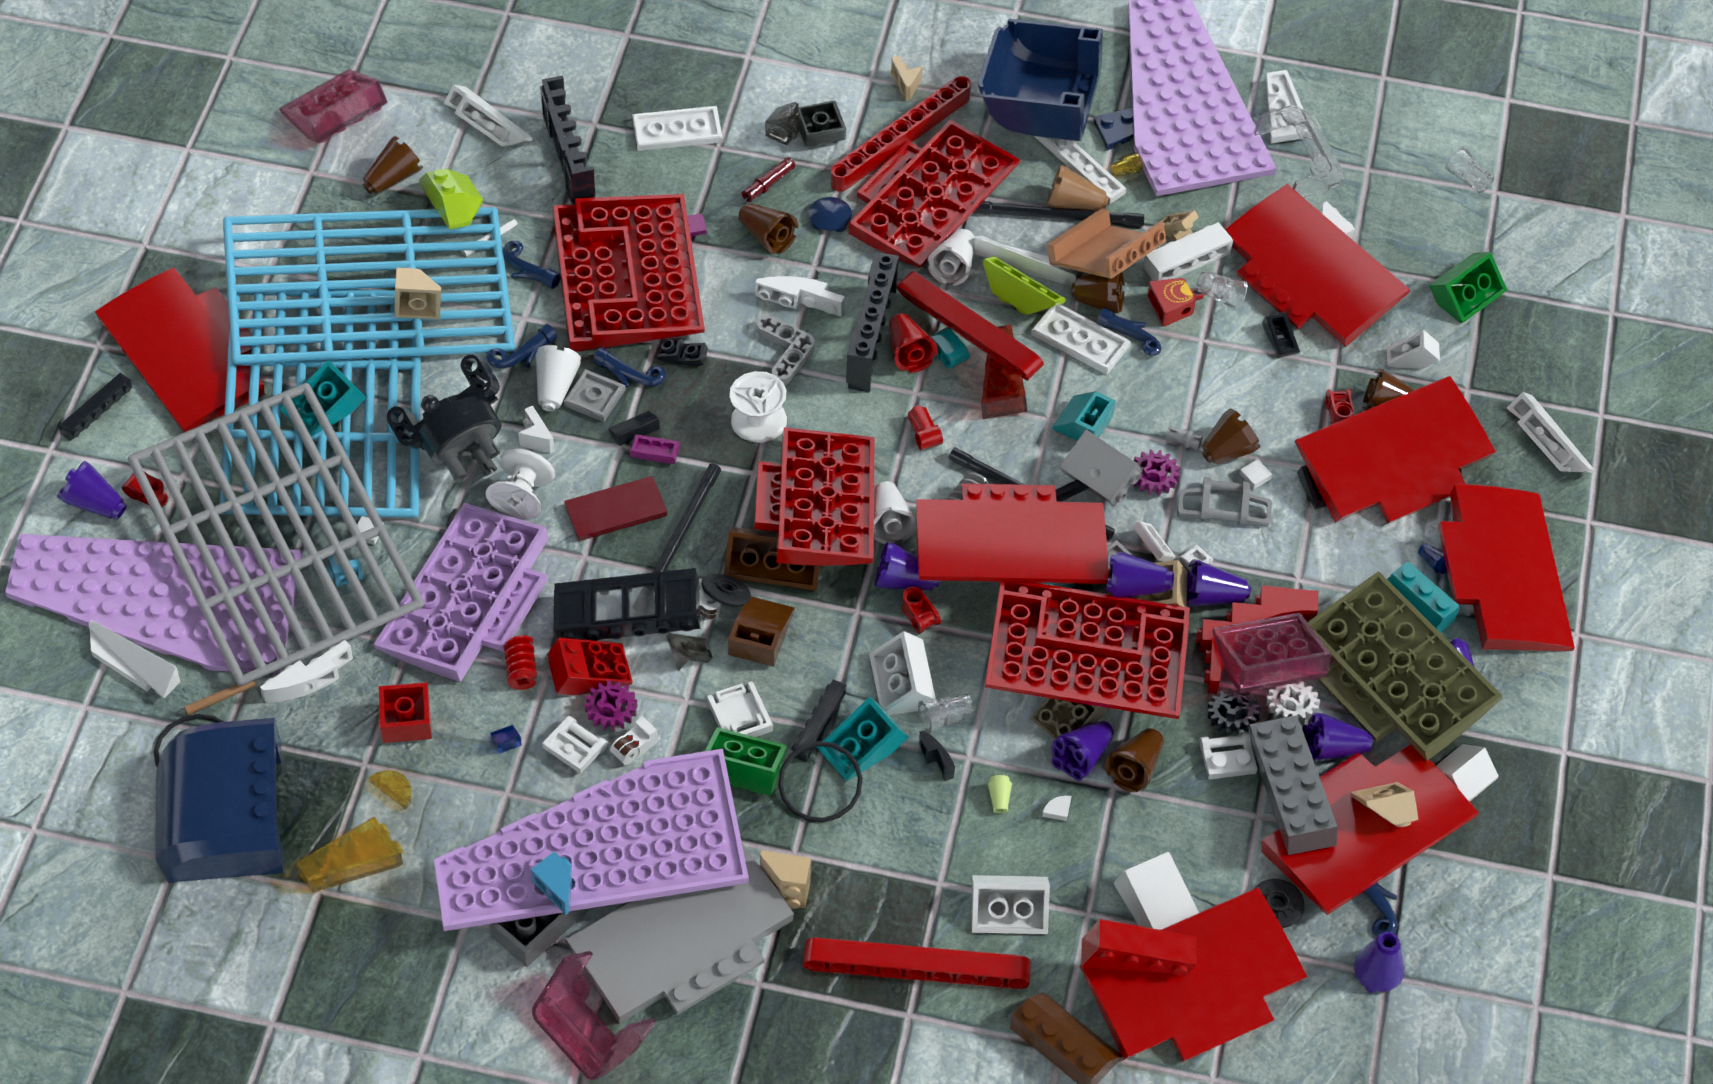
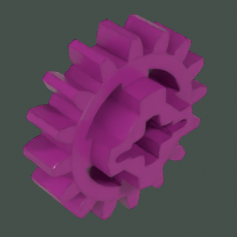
(1155, 472)
(610, 707)

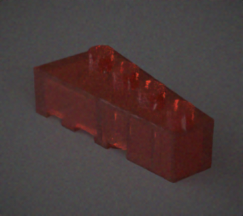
(1002, 388)

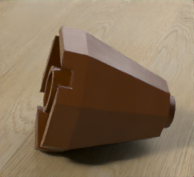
(1100, 291)
(1229, 439)

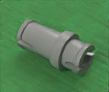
(1188, 439)

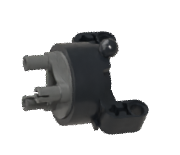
(457, 424)

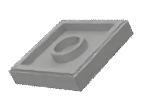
(594, 395)

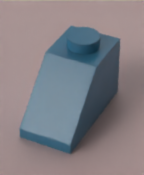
(554, 879)

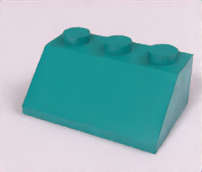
(1425, 596)

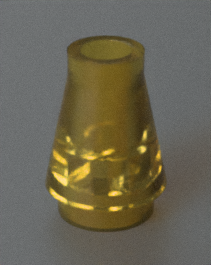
(1127, 165)

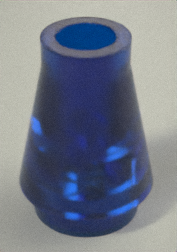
(1433, 557)

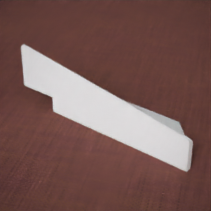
(485, 117)
(1023, 260)
(1548, 435)
(132, 661)

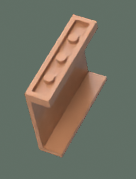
(1102, 248)

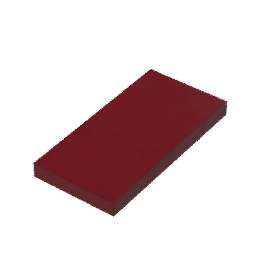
(615, 508)

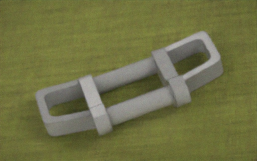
(1241, 516)

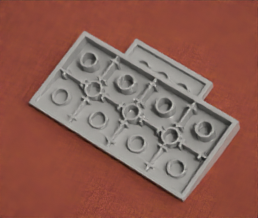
(681, 943)

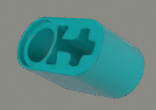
(950, 348)

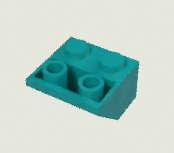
(1085, 412)

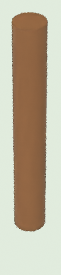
(217, 697)

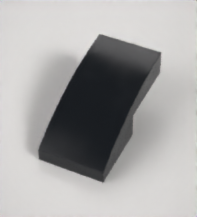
(935, 752)

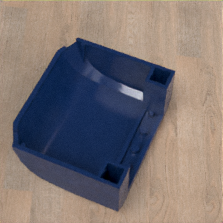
(1042, 77)
(219, 802)

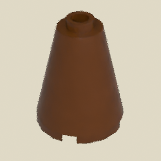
(391, 167)
(769, 226)
(1383, 389)
(1135, 760)

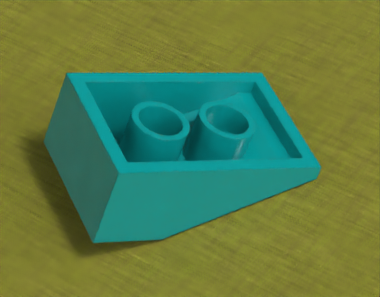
(335, 394)
(867, 735)

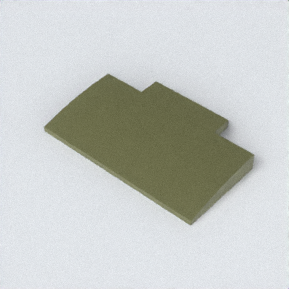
(1399, 669)

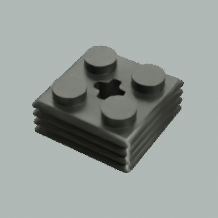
(821, 124)

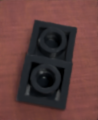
(677, 352)

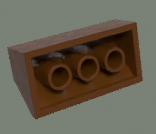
(753, 558)
(1063, 1040)

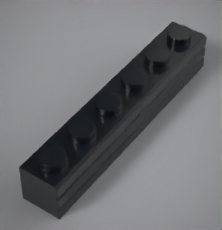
(95, 406)
(820, 718)

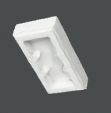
(1153, 541)

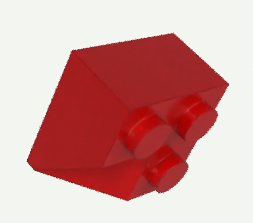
(405, 712)

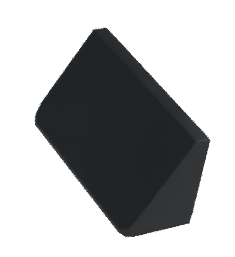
(640, 425)

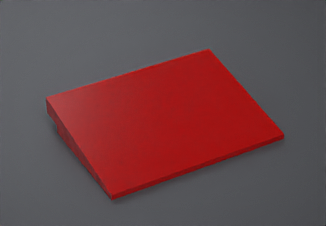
(626, 270)
(1089, 648)

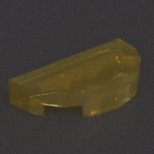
(393, 785)

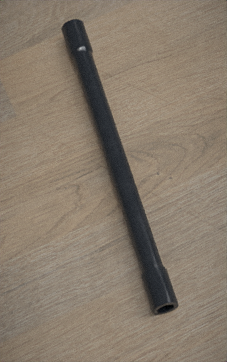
(988, 207)
(968, 461)
(707, 482)

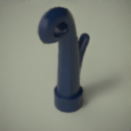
(529, 271)
(1132, 329)
(544, 336)
(622, 371)
(1377, 895)

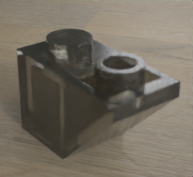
(783, 123)

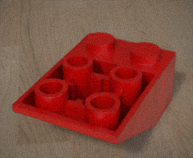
(583, 664)

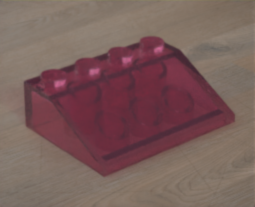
(335, 105)
(1271, 652)

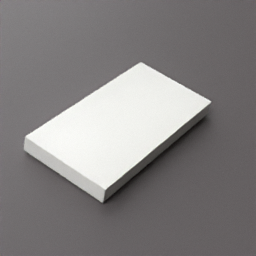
(677, 128)
(1081, 338)

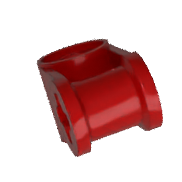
(1339, 405)
(134, 491)
(922, 613)

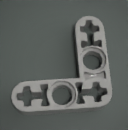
(792, 345)

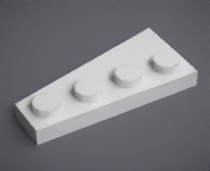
(1279, 95)

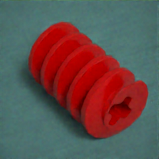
(520, 662)

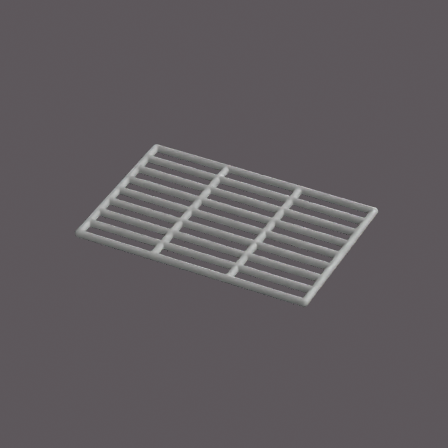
(271, 576)

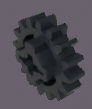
(1233, 711)

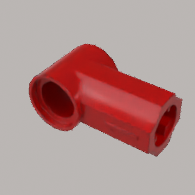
(926, 433)

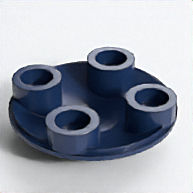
(830, 214)

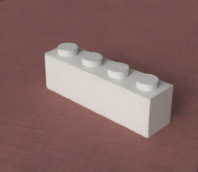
(1188, 253)

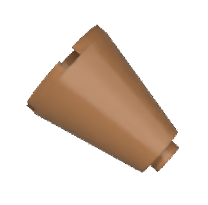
(1075, 192)

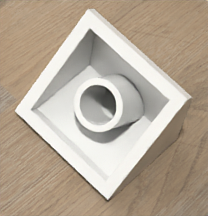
(1469, 770)

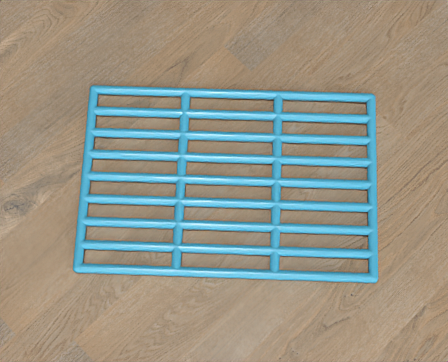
(324, 285)
(345, 435)

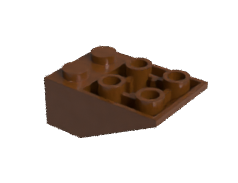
(760, 631)

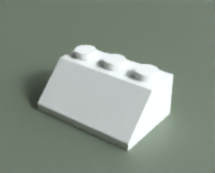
(902, 674)
(1010, 904)

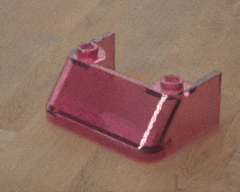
(576, 1028)

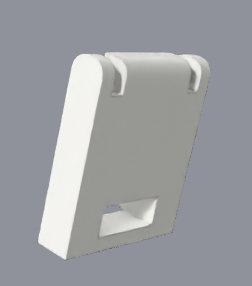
(740, 709)

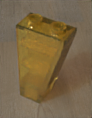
(351, 857)

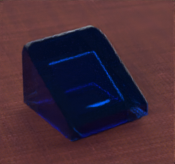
(506, 739)

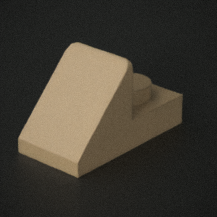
(906, 79)
(1179, 224)

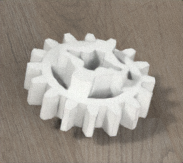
(1293, 701)

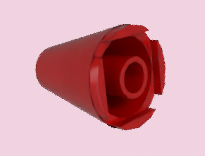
(910, 344)

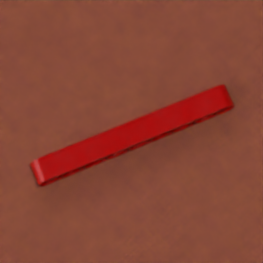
(907, 127)
(970, 325)
(917, 963)

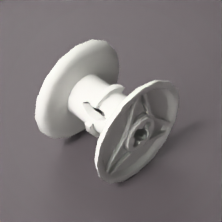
(758, 406)
(515, 494)

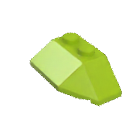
(452, 196)
(1019, 289)

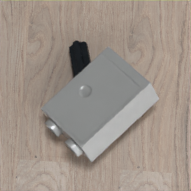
(1097, 469)

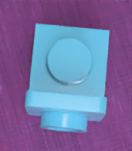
(336, 572)

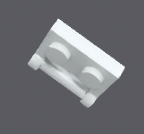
(570, 749)
(1231, 762)

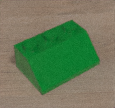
(1469, 286)
(749, 760)

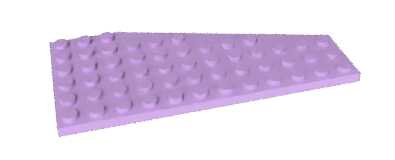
(1185, 105)
(144, 595)
(627, 841)

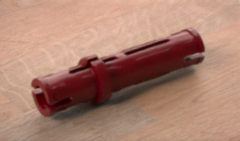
(762, 184)

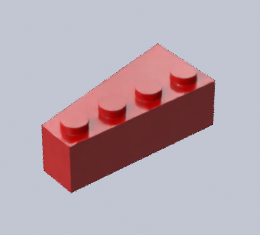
(1138, 949)

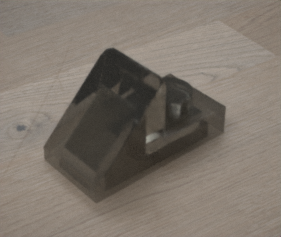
(688, 648)

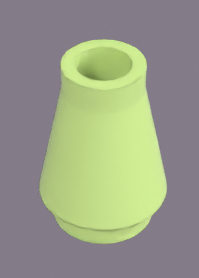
(1000, 792)

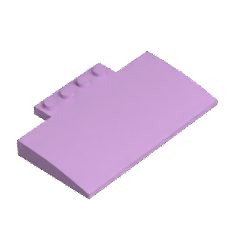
(472, 593)

